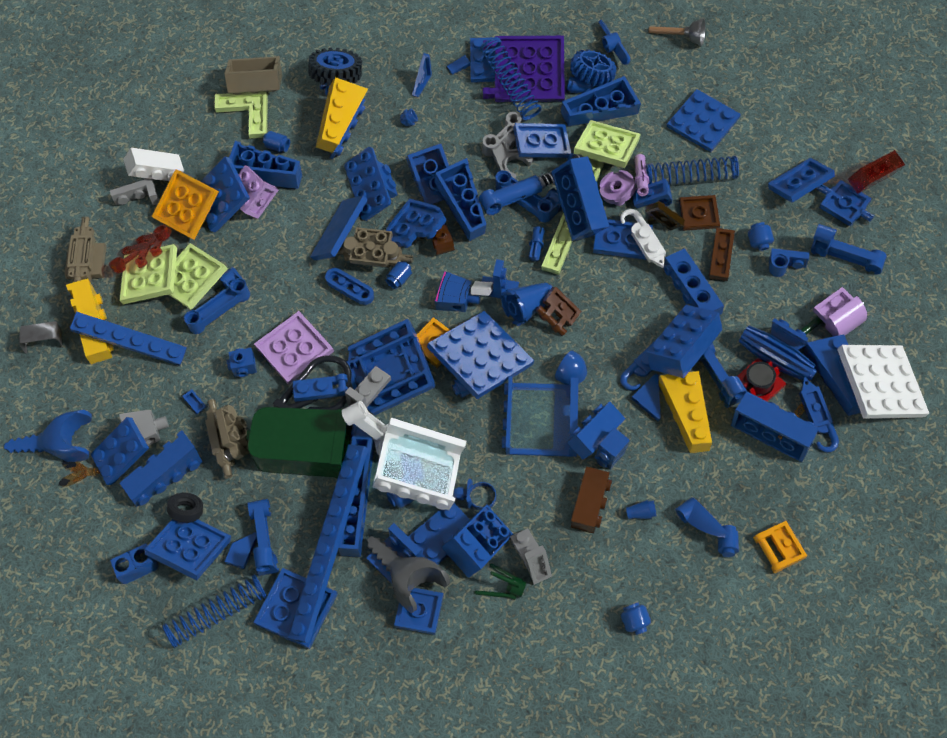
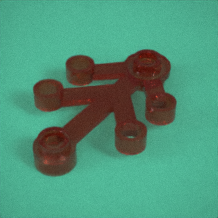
(142, 248)

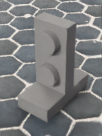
(135, 191)
(368, 388)
(532, 556)

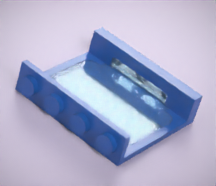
(540, 418)

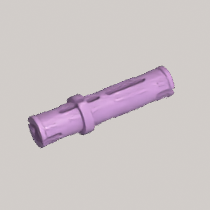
(641, 178)

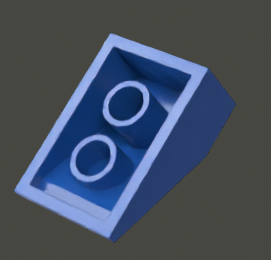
(423, 168)

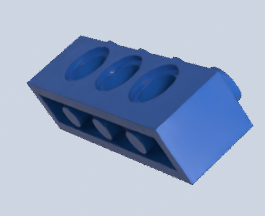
(692, 277)

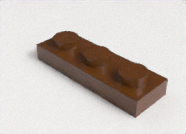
(721, 254)

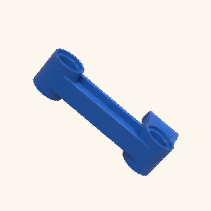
(542, 208)
(825, 244)
(235, 292)
(730, 387)
(264, 557)

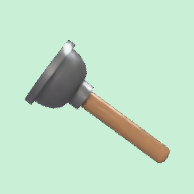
(695, 31)

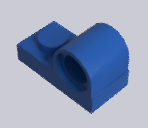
(658, 191)
(786, 258)

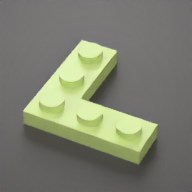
(254, 102)

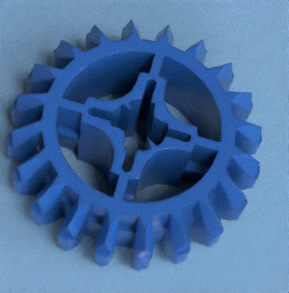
(592, 68)

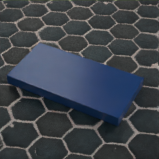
(338, 228)

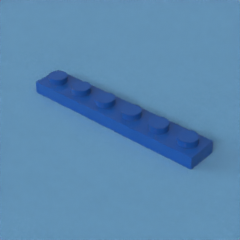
(128, 338)

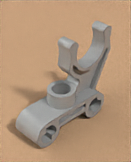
(501, 145)

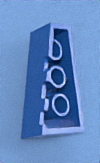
(601, 103)
(272, 169)
(462, 198)
(830, 367)
(162, 470)

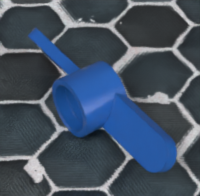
(612, 42)

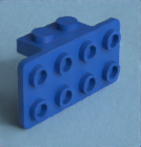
(372, 180)

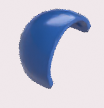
(571, 367)

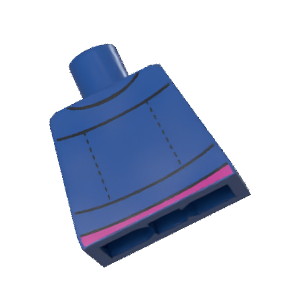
(455, 294)

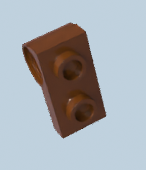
(443, 241)

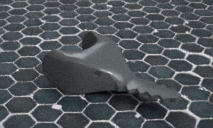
(407, 572)

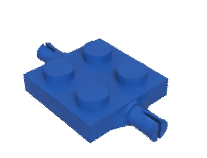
(845, 203)

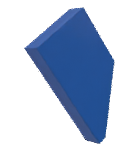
(241, 551)

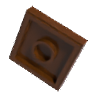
(699, 212)

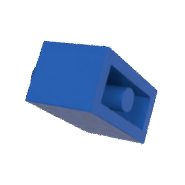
(611, 449)

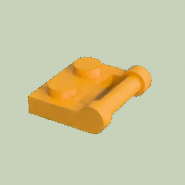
(786, 544)

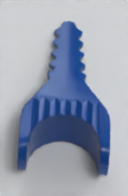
(56, 438)

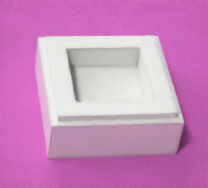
(482, 288)

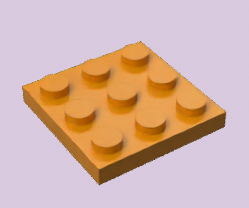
(185, 204)

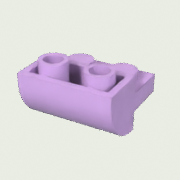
(841, 312)

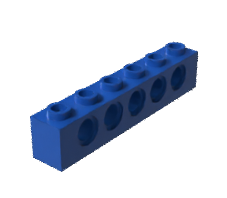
(354, 529)

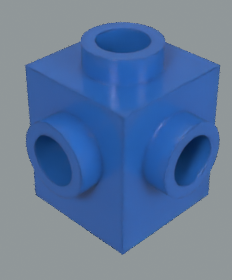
(242, 362)

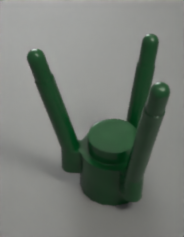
(515, 584)

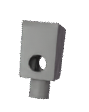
(147, 424)

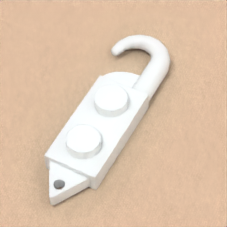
(645, 238)

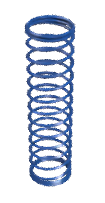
(491, 50)
(734, 168)
(174, 641)

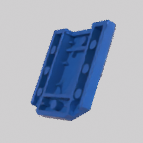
(397, 354)

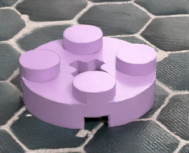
(619, 195)

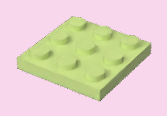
(607, 143)
(195, 275)
(151, 280)

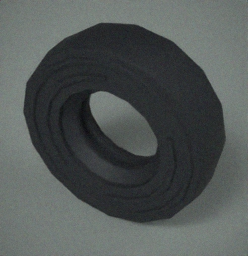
(184, 516)

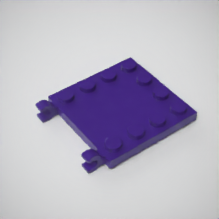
(540, 64)

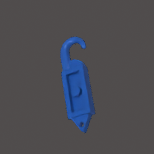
(639, 367)
(818, 413)

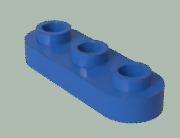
(346, 280)

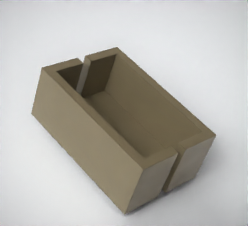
(253, 75)

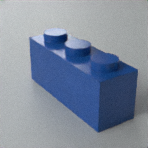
(595, 429)

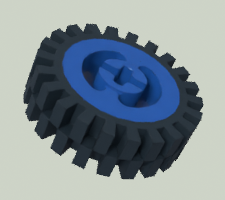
(331, 63)

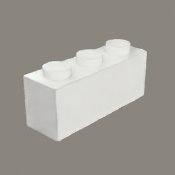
(152, 164)

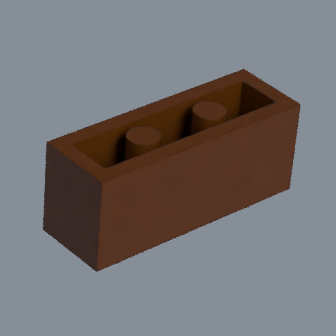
(591, 500)

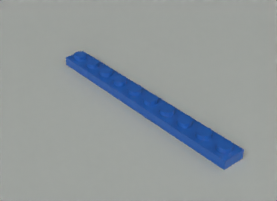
(328, 544)

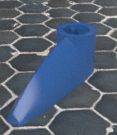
(695, 514)

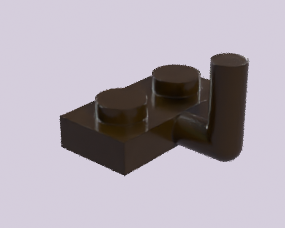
(660, 213)

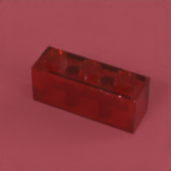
(876, 172)

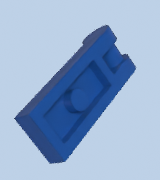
(320, 388)

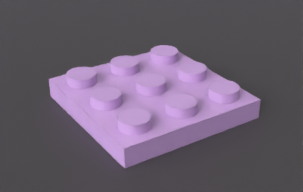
(292, 347)

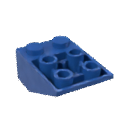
(477, 541)

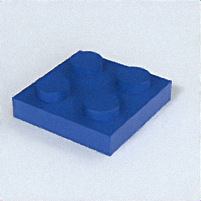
(425, 617)

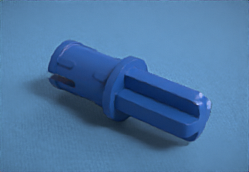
(536, 244)

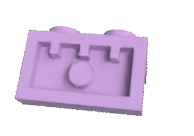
(258, 191)

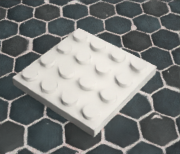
(883, 381)

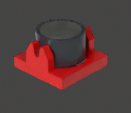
(761, 378)

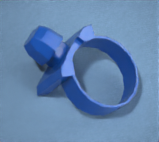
(461, 493)

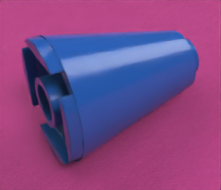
(523, 301)

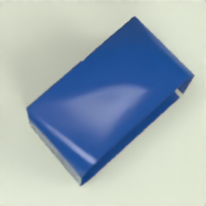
(131, 573)

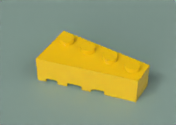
(88, 302)
(688, 409)

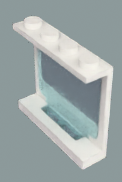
(418, 464)

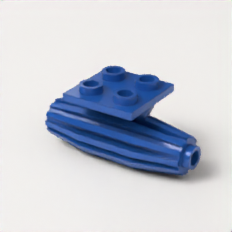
(780, 348)

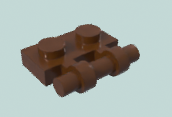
(562, 307)

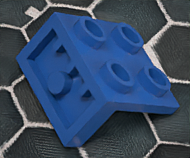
(398, 542)

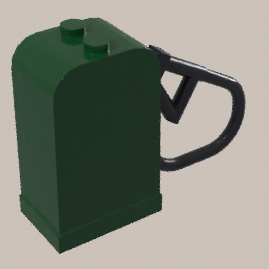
(299, 439)

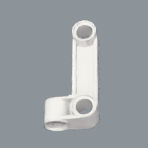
(359, 415)

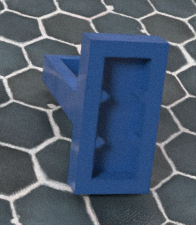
(499, 280)

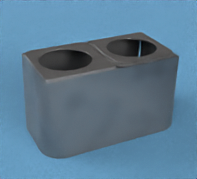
(39, 332)

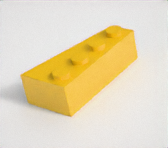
(339, 109)

